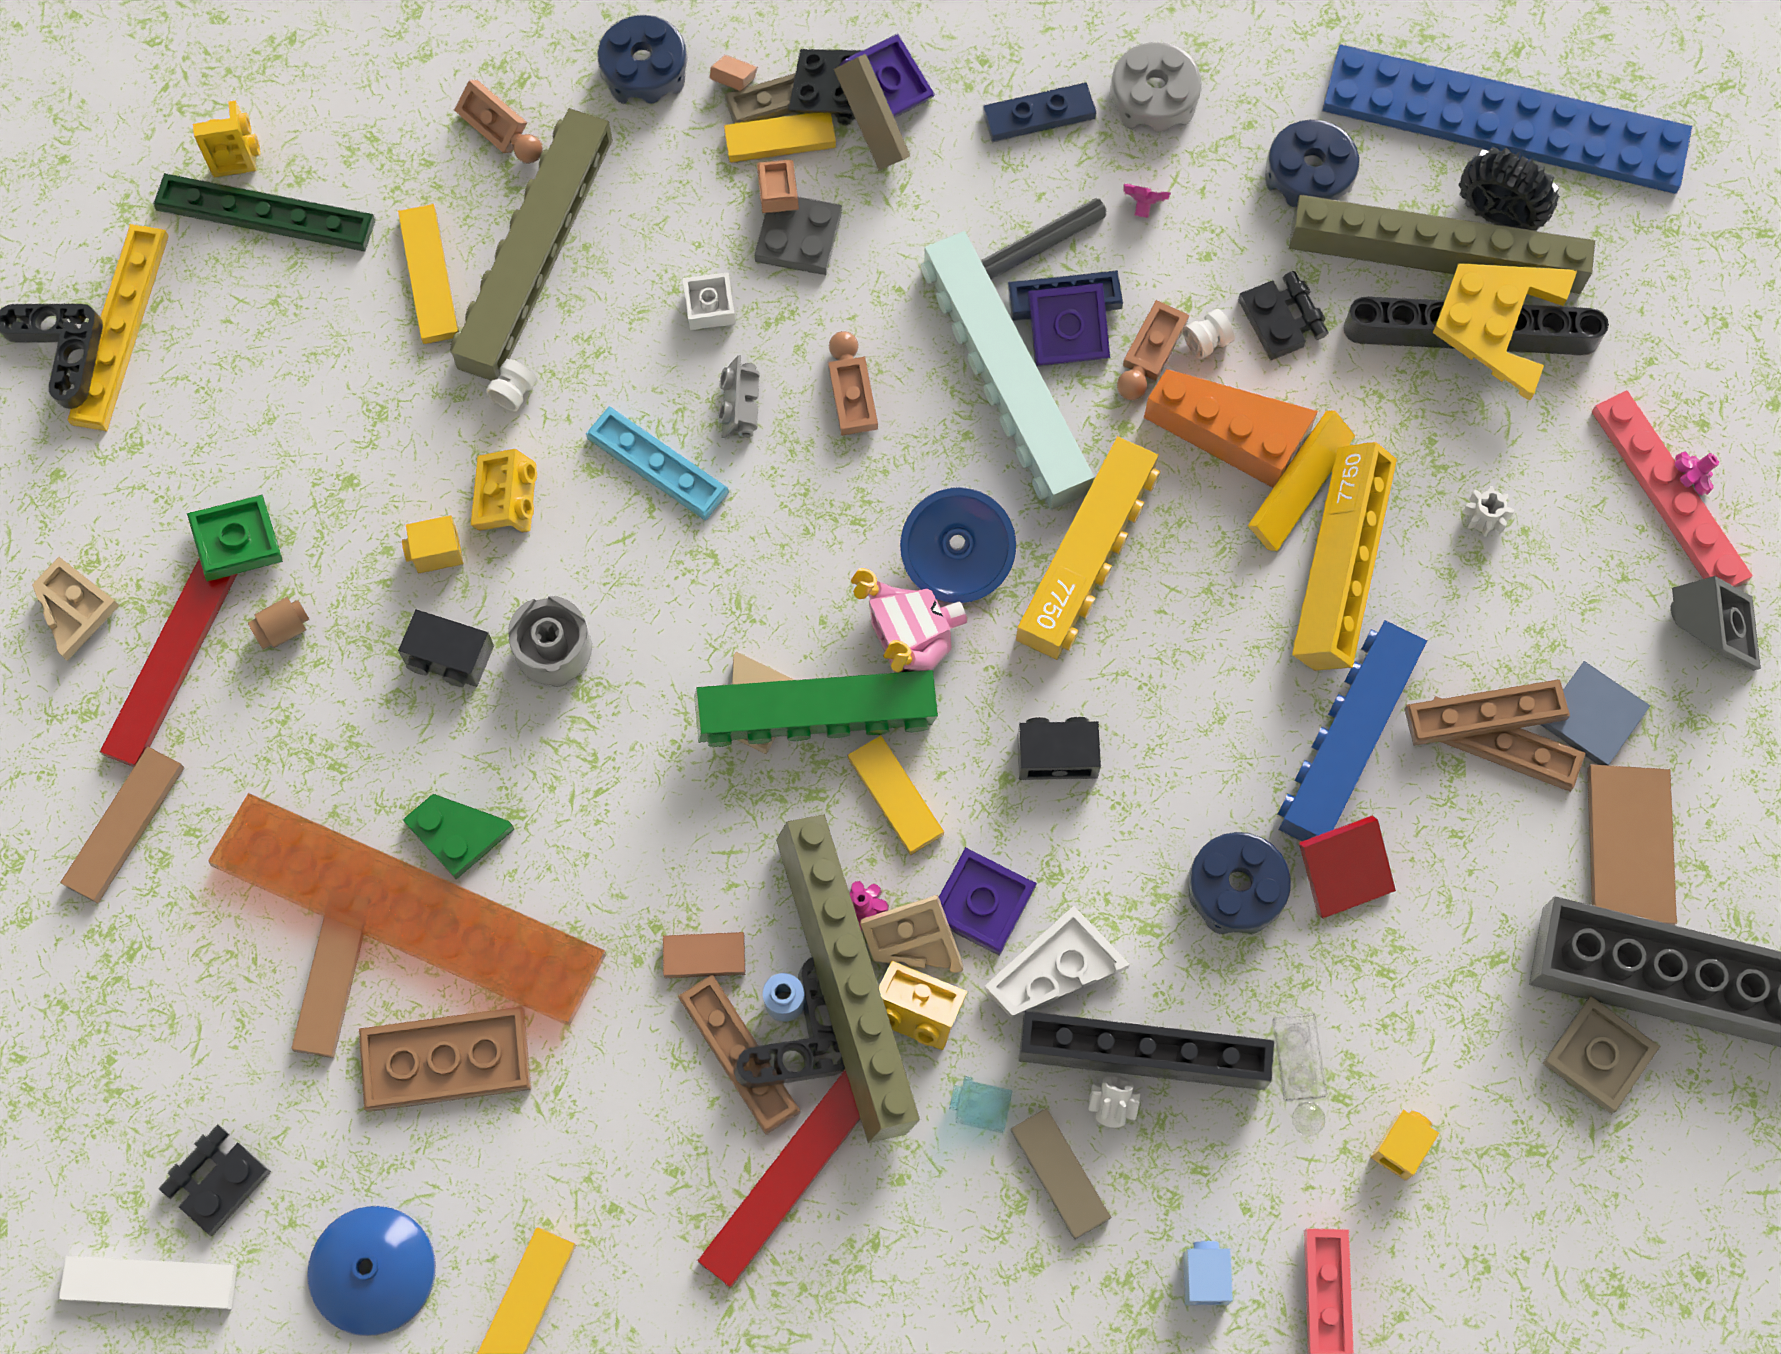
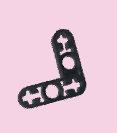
(68, 338)
(820, 1038)

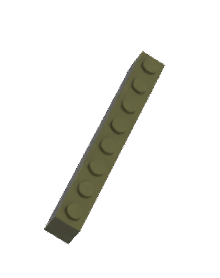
(1431, 240)
(531, 245)
(847, 979)

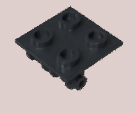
(817, 85)

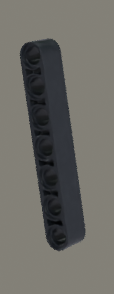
(1529, 338)

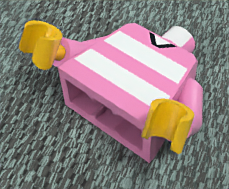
(908, 622)

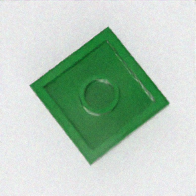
(234, 537)

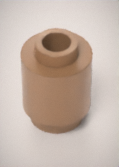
(278, 623)

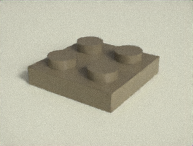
(1601, 1055)

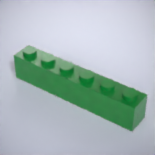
(815, 707)

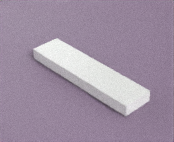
(148, 1282)

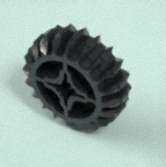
(1509, 189)

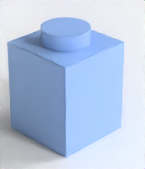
(1207, 1274)

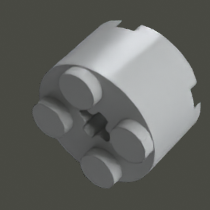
(558, 659)

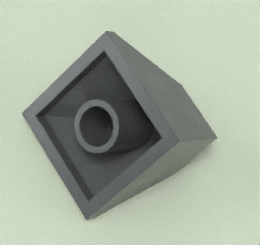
(1719, 618)

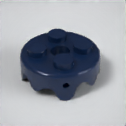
(642, 78)
(1294, 177)
(1234, 910)

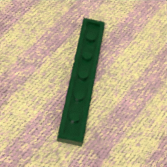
(264, 212)

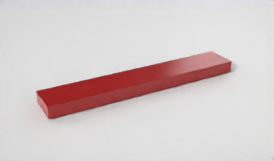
(166, 667)
(782, 1184)

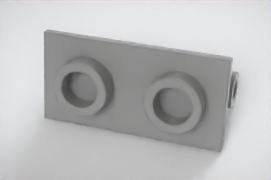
(734, 412)

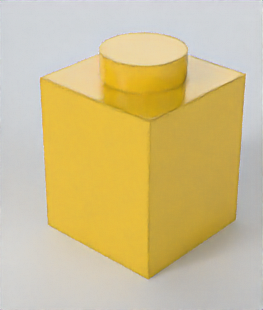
(433, 544)
(1405, 1143)

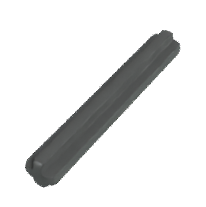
(1044, 238)

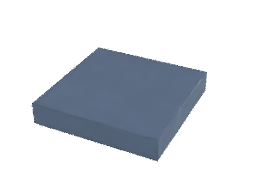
(1600, 714)

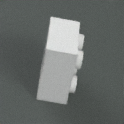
(709, 301)

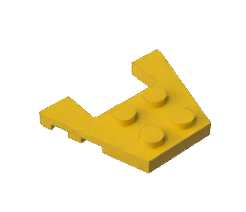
(1484, 311)

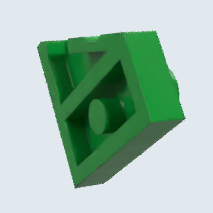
(456, 832)

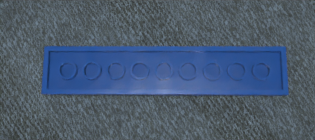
(1508, 116)

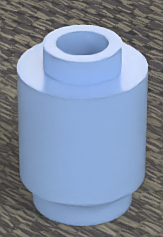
(786, 1009)

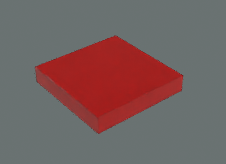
(1347, 866)

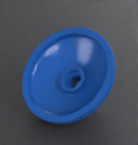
(961, 572)
(395, 1286)

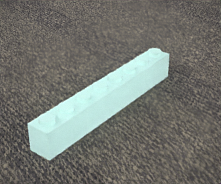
(1007, 370)

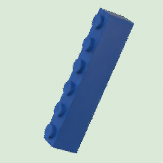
(1353, 733)

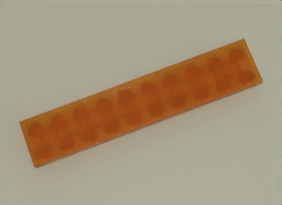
(408, 909)

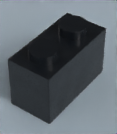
(445, 649)
(1058, 749)

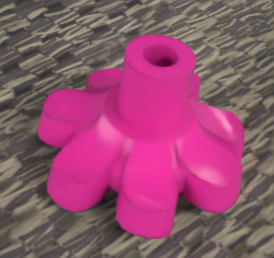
(1144, 198)
(1697, 471)
(871, 904)

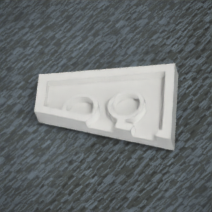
(1054, 965)

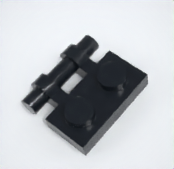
(1273, 321)
(223, 1188)

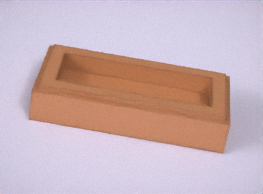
(777, 186)
(704, 955)

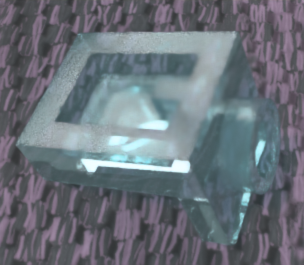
(981, 1105)

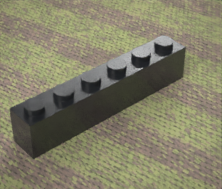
(1146, 1050)

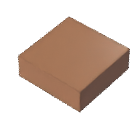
(732, 72)

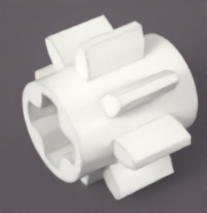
(1488, 511)
(1114, 1101)

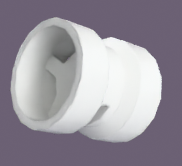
(1208, 334)
(511, 385)

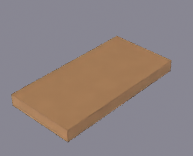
(1632, 841)
(444, 1059)

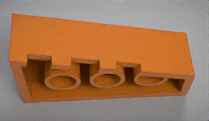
(1231, 423)

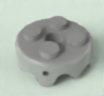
(1153, 106)

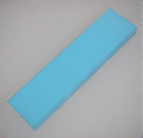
(657, 463)

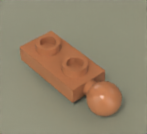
(497, 122)
(1151, 349)
(851, 386)

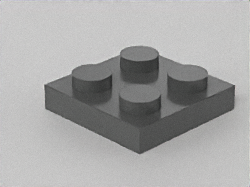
(800, 237)

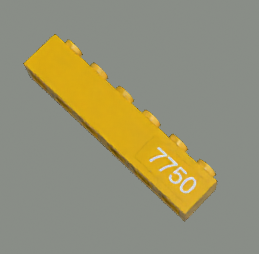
(1087, 549)
(1344, 557)

